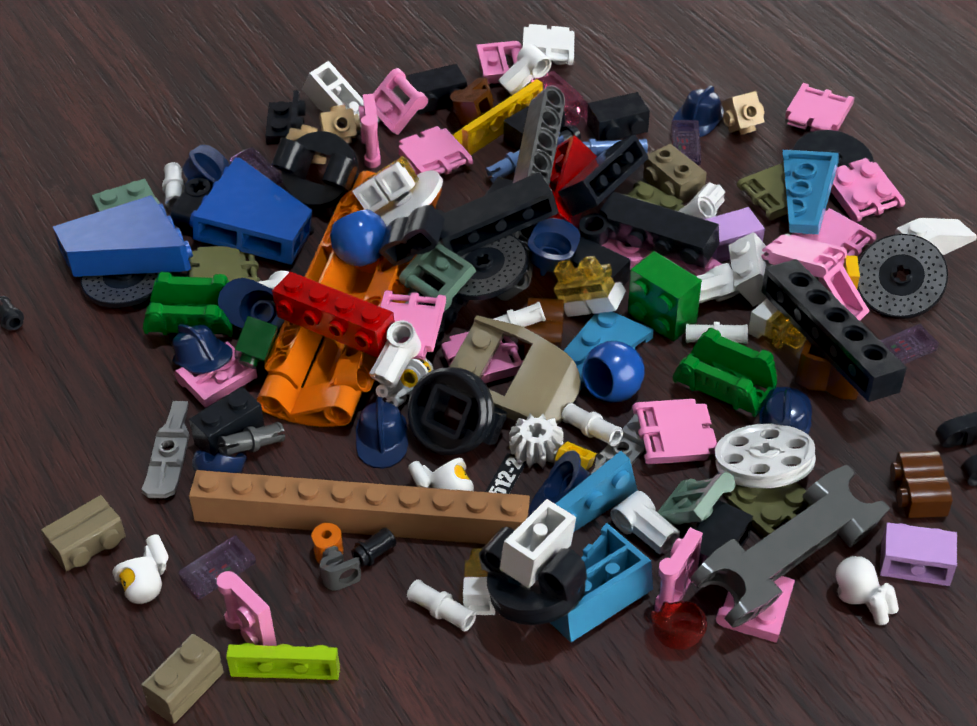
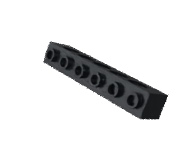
(833, 330)

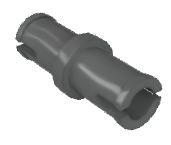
(251, 439)

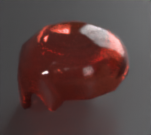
(679, 624)

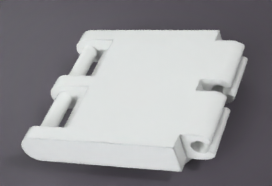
(554, 42)

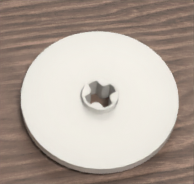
(421, 194)

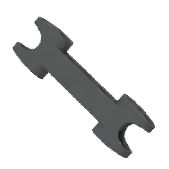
(752, 572)

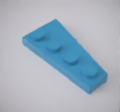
(808, 187)
(603, 328)
(600, 491)

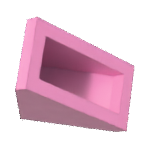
(842, 287)

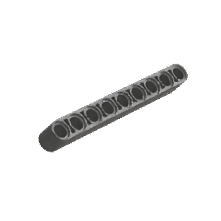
(536, 156)

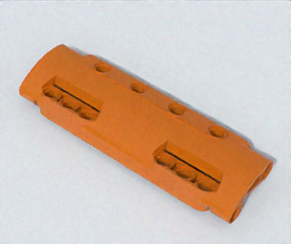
(339, 370)

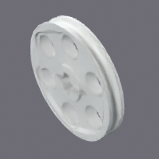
(766, 455)

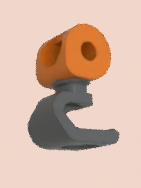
(329, 554)

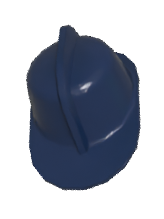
(702, 106)
(204, 163)
(552, 242)
(248, 298)
(199, 349)
(787, 408)
(381, 435)
(563, 478)

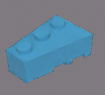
(615, 579)

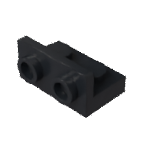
(283, 117)

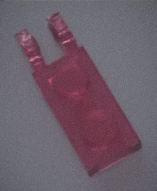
(573, 98)

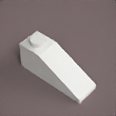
(329, 88)
(943, 233)

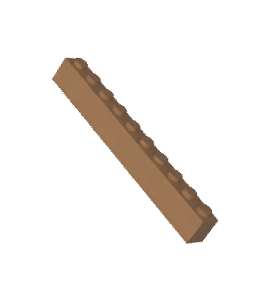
(355, 506)

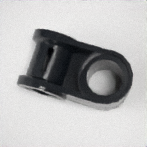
(189, 201)

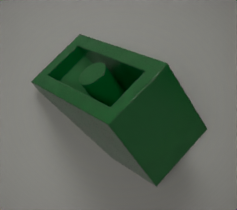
(255, 342)

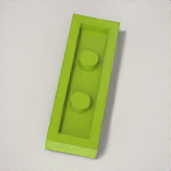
(283, 661)

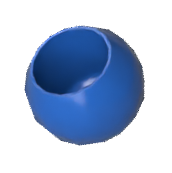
(358, 237)
(613, 371)

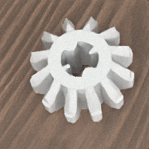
(535, 440)

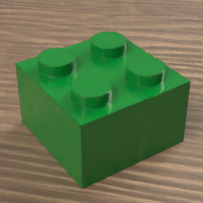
(664, 295)

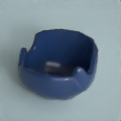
(218, 463)

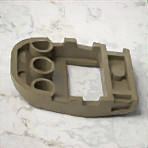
(544, 381)

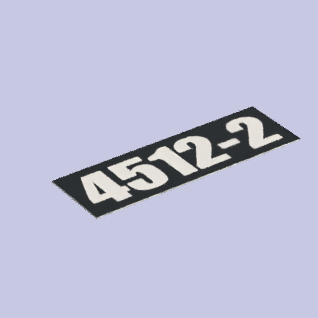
(506, 475)

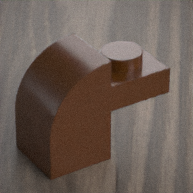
(472, 101)

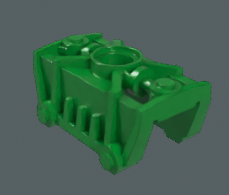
(186, 302)
(730, 372)

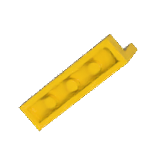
(490, 124)

